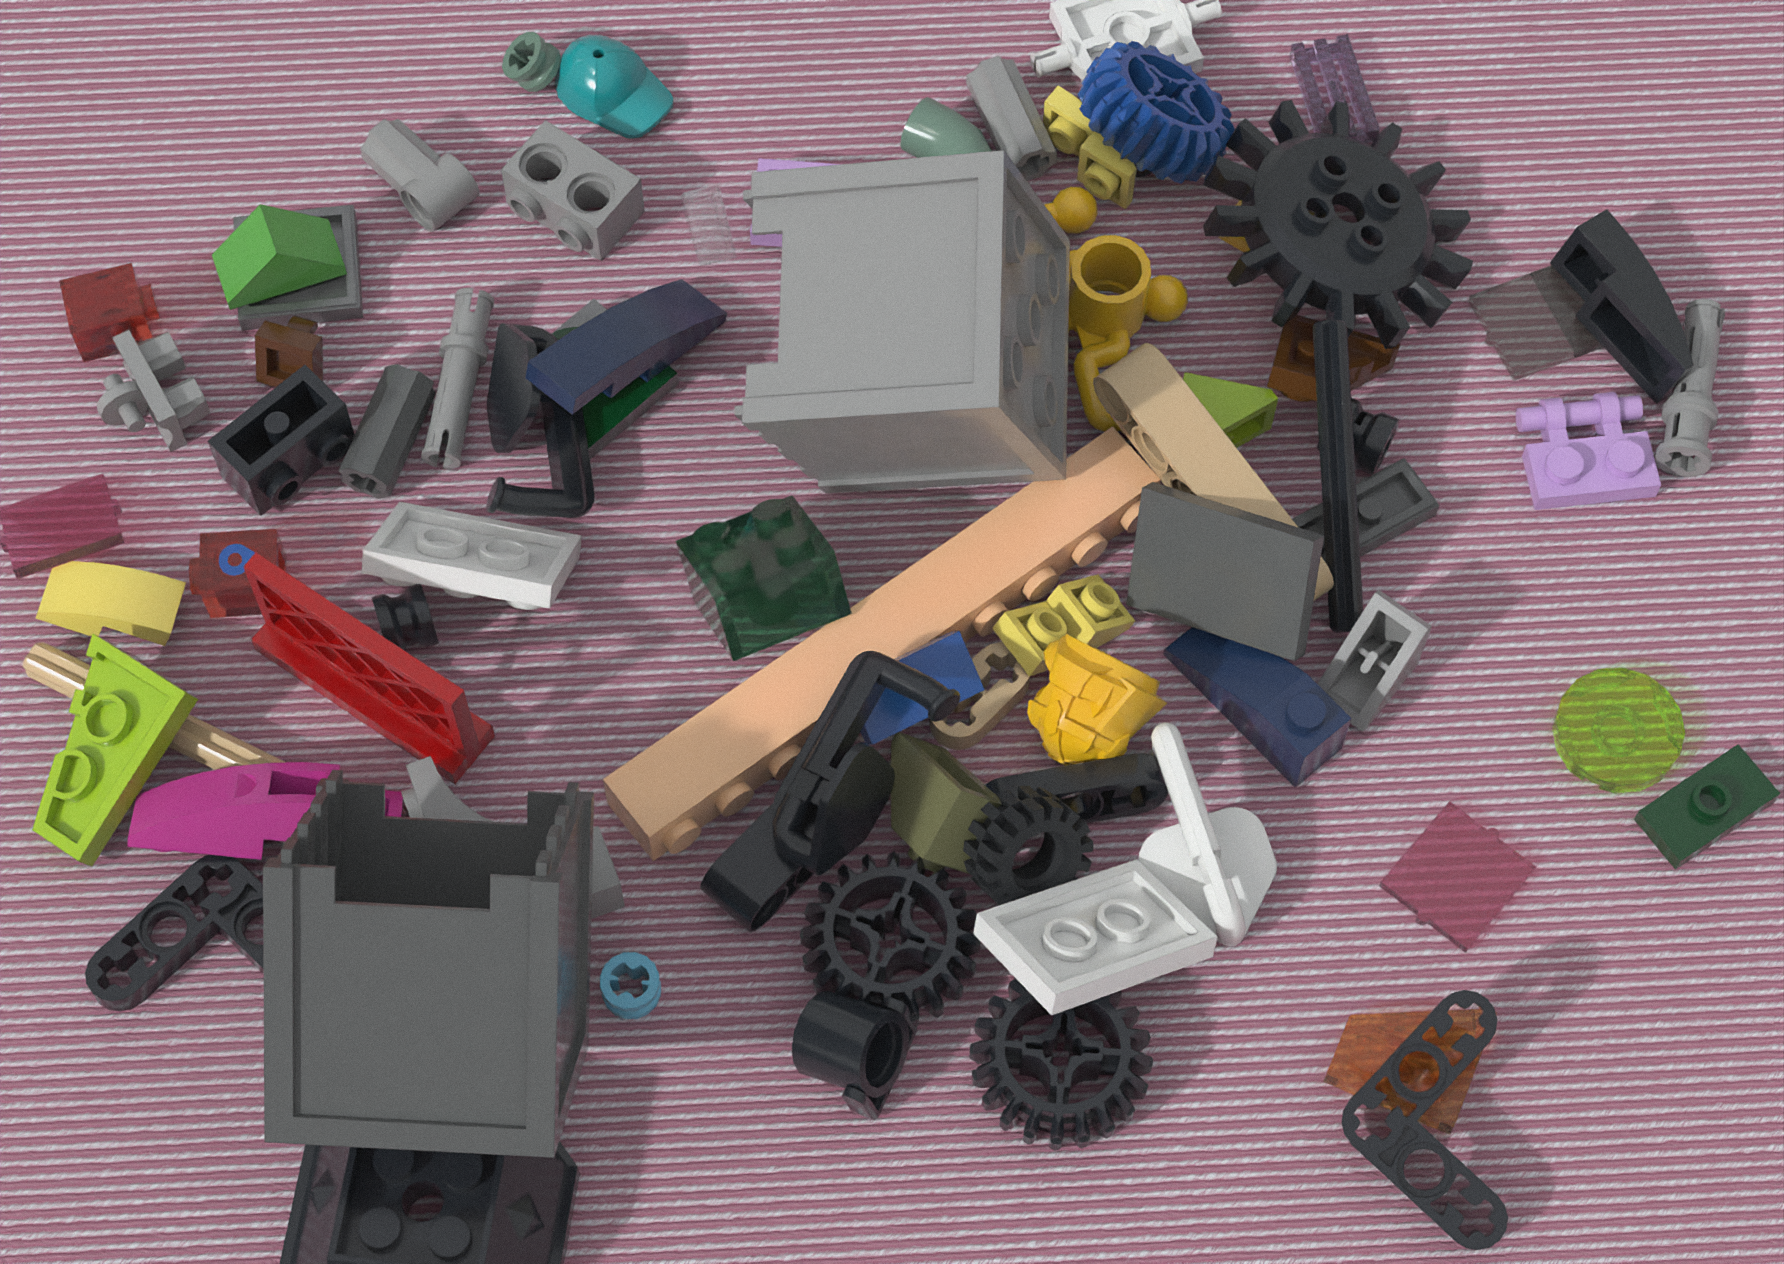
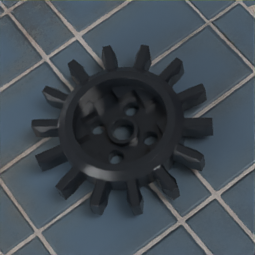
(1325, 257)

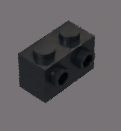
(283, 440)

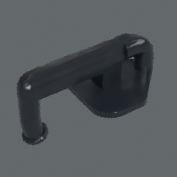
(512, 408)
(844, 780)

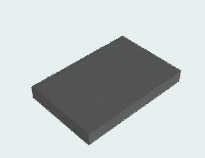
(1224, 570)

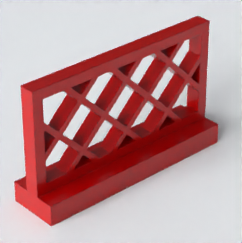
(365, 672)

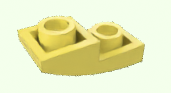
(1098, 164)
(112, 596)
(1079, 608)

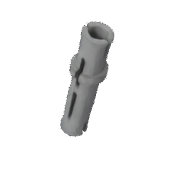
(462, 355)

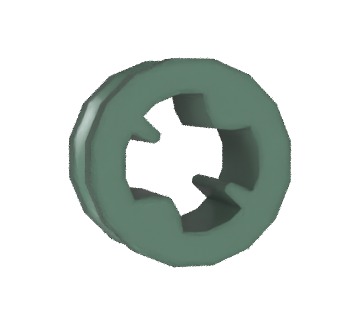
(531, 62)

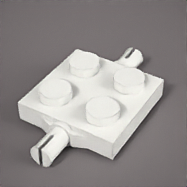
(1094, 25)

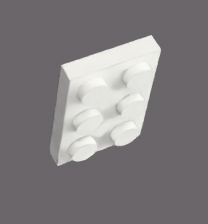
(471, 556)
(1094, 936)

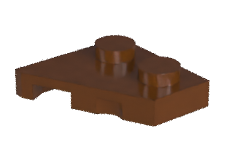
(1295, 366)

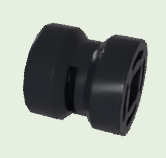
(1371, 437)

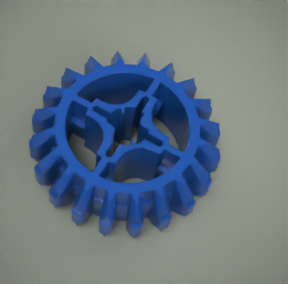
(1155, 111)

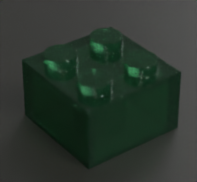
(763, 577)

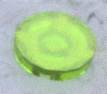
(1618, 730)

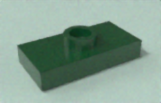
(1706, 806)

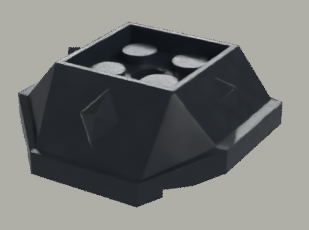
(495, 1208)

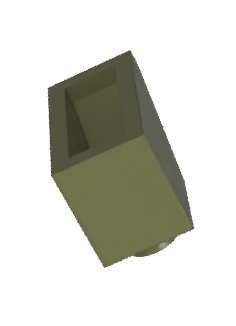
(935, 802)

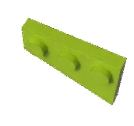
(114, 744)

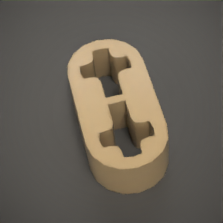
(989, 705)

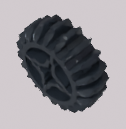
(865, 927)
(1086, 1062)

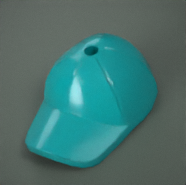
(612, 89)

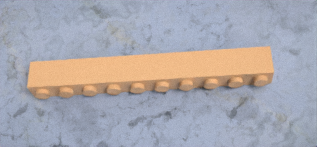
(961, 586)

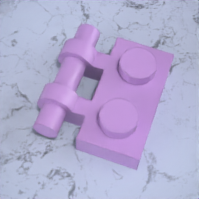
(1589, 468)

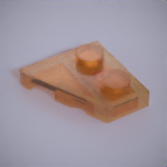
(1374, 1037)

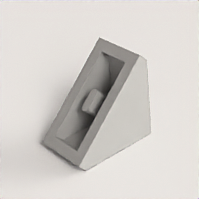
(1375, 659)

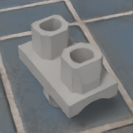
(169, 408)

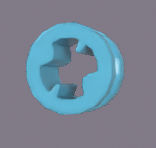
(635, 966)

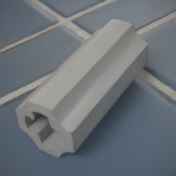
(1011, 116)

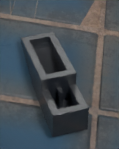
(1625, 304)

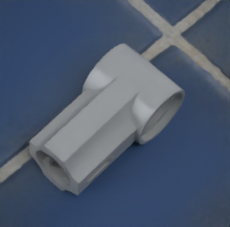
(428, 184)

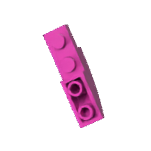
(231, 809)

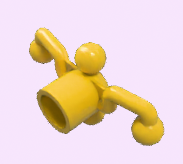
(1103, 320)

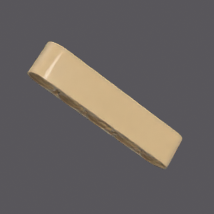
(1184, 440)

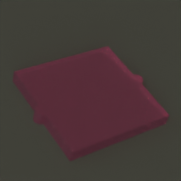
(60, 526)
(1457, 876)

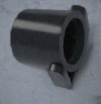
(854, 1047)

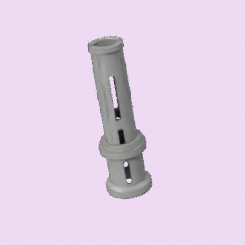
(1690, 409)

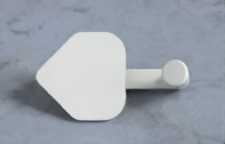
(1209, 861)

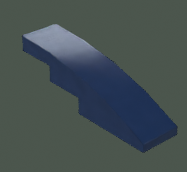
(624, 343)

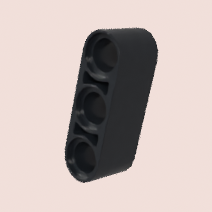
(753, 876)

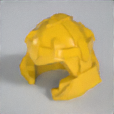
(1090, 703)

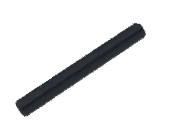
(1338, 473)

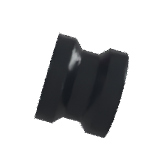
(406, 618)

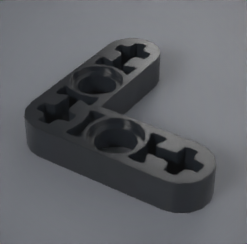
(222, 914)
(1409, 1135)

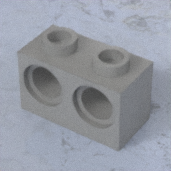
(579, 183)

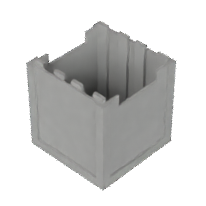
(914, 324)

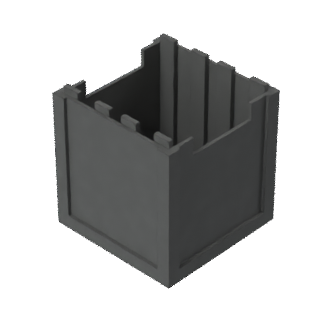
(427, 975)

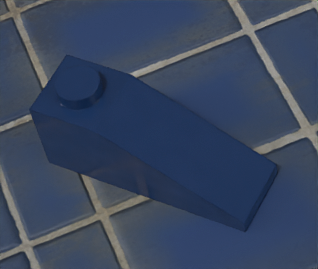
(1265, 700)

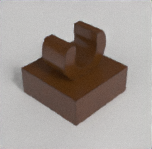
(286, 349)

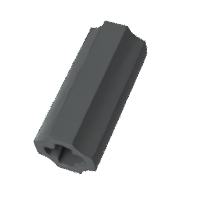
(387, 431)

